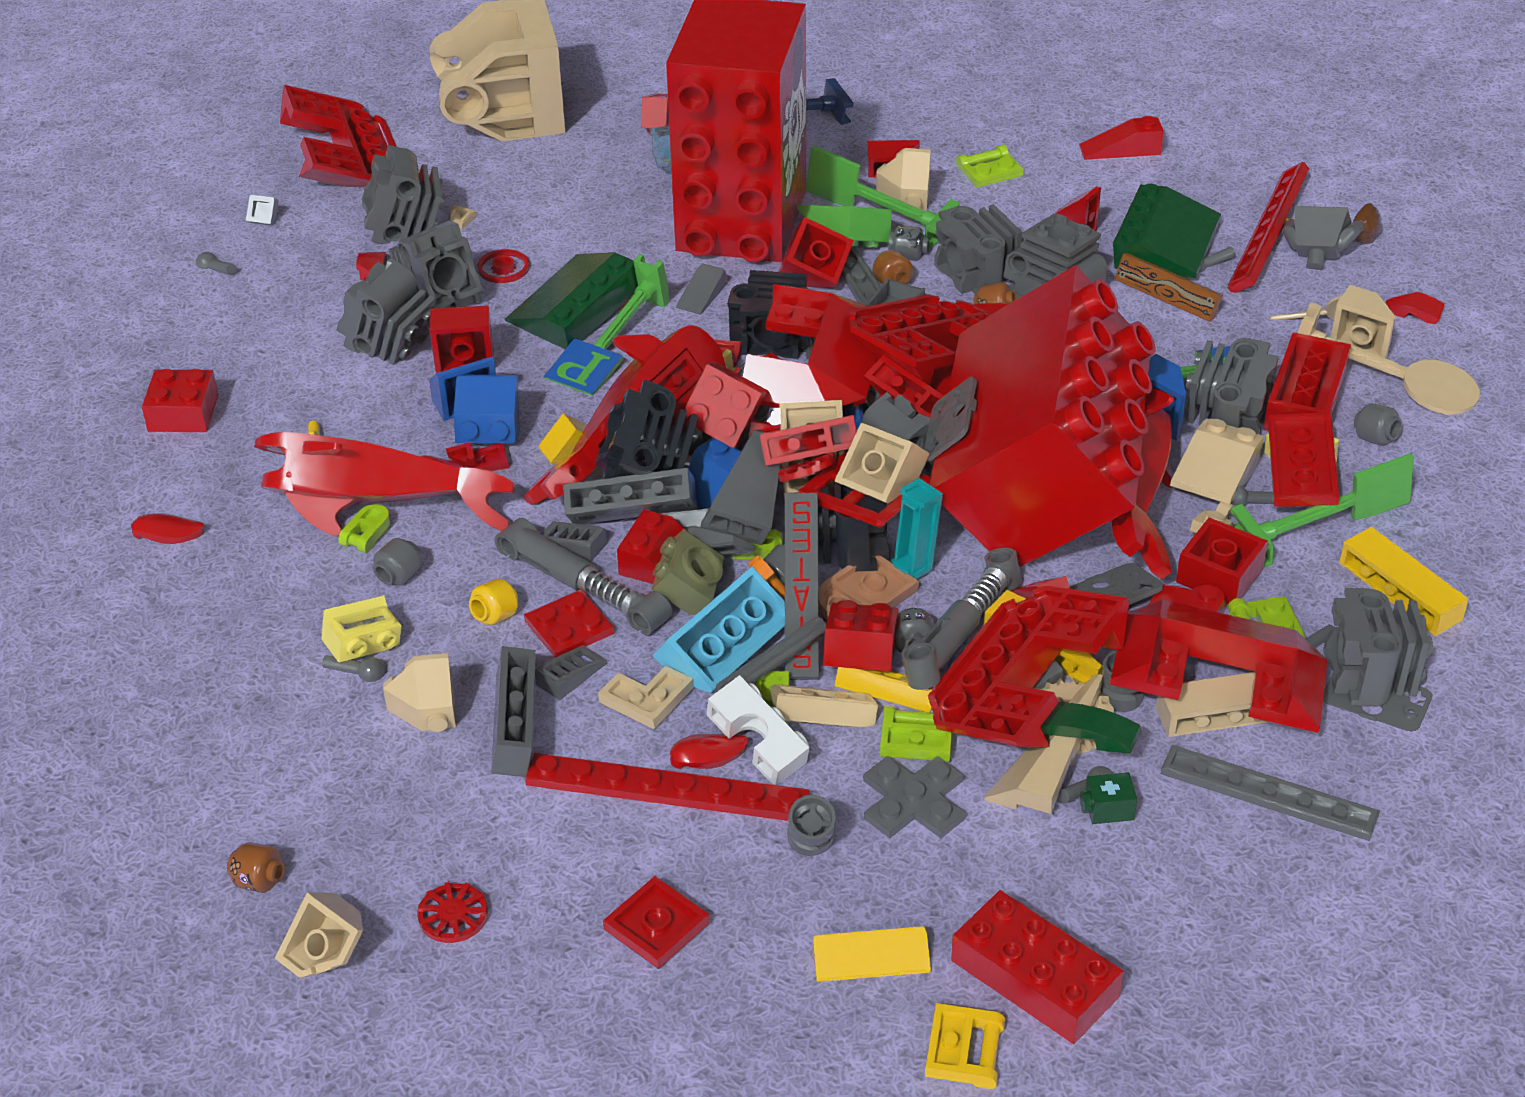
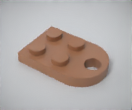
(866, 587)

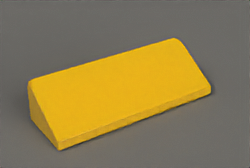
(883, 685)
(871, 953)

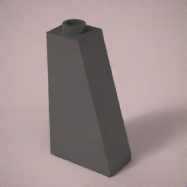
(746, 497)

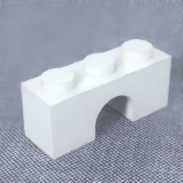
(741, 708)

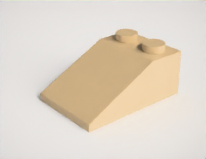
(804, 413)
(1218, 460)

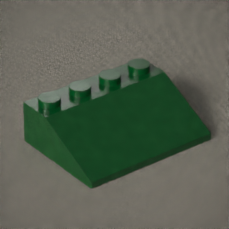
(1166, 230)
(577, 298)

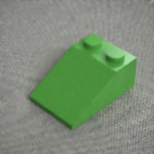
(856, 223)

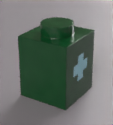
(1109, 798)

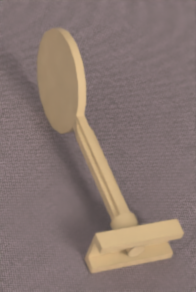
(1428, 382)

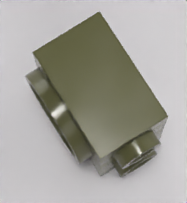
(688, 572)

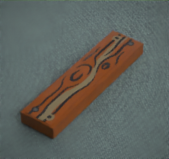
(1168, 287)

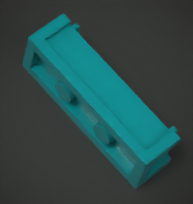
(917, 528)

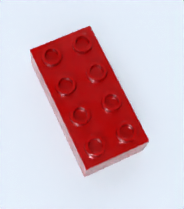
(1309, 376)
(1037, 966)

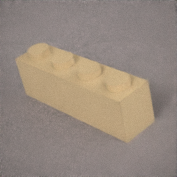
(1208, 705)

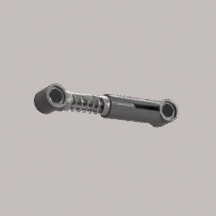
(524, 542)
(925, 659)

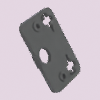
(946, 426)
(1123, 582)
(1394, 711)

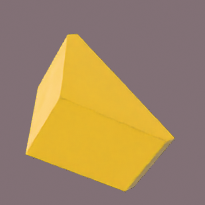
(561, 438)

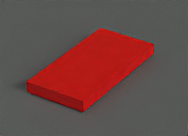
(1302, 459)

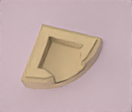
(462, 215)

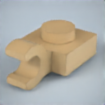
(1220, 514)

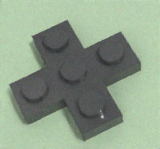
(913, 797)

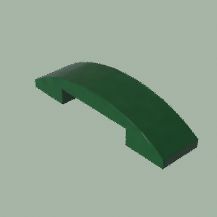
(1107, 728)

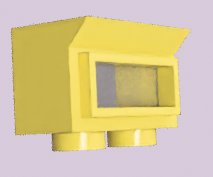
(360, 629)

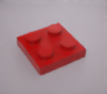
(568, 623)
(656, 922)

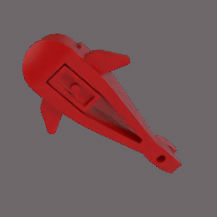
(670, 363)
(333, 473)
(1135, 529)

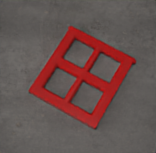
(847, 504)

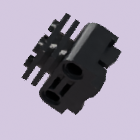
(749, 310)
(644, 434)
(854, 538)

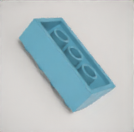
(725, 632)

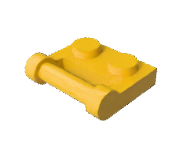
(951, 1045)

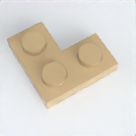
(646, 703)

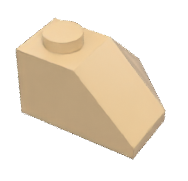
(907, 177)
(423, 693)
(320, 935)

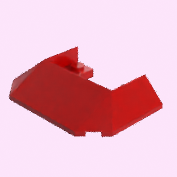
(352, 130)
(915, 331)
(836, 360)
(1286, 666)
(992, 681)

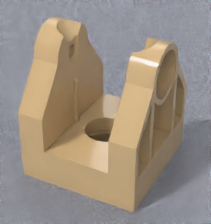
(505, 68)

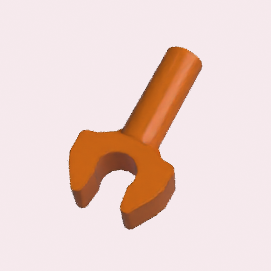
(768, 574)

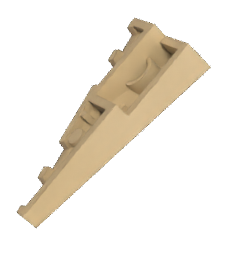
(1040, 771)

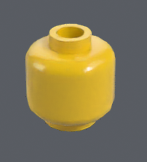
(493, 601)

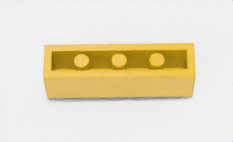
(1403, 578)

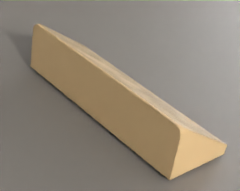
(824, 706)

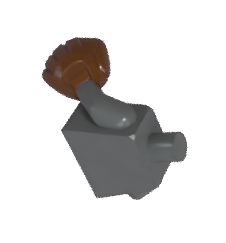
(1327, 231)

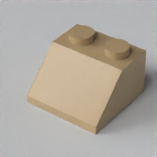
(1363, 321)
(880, 463)

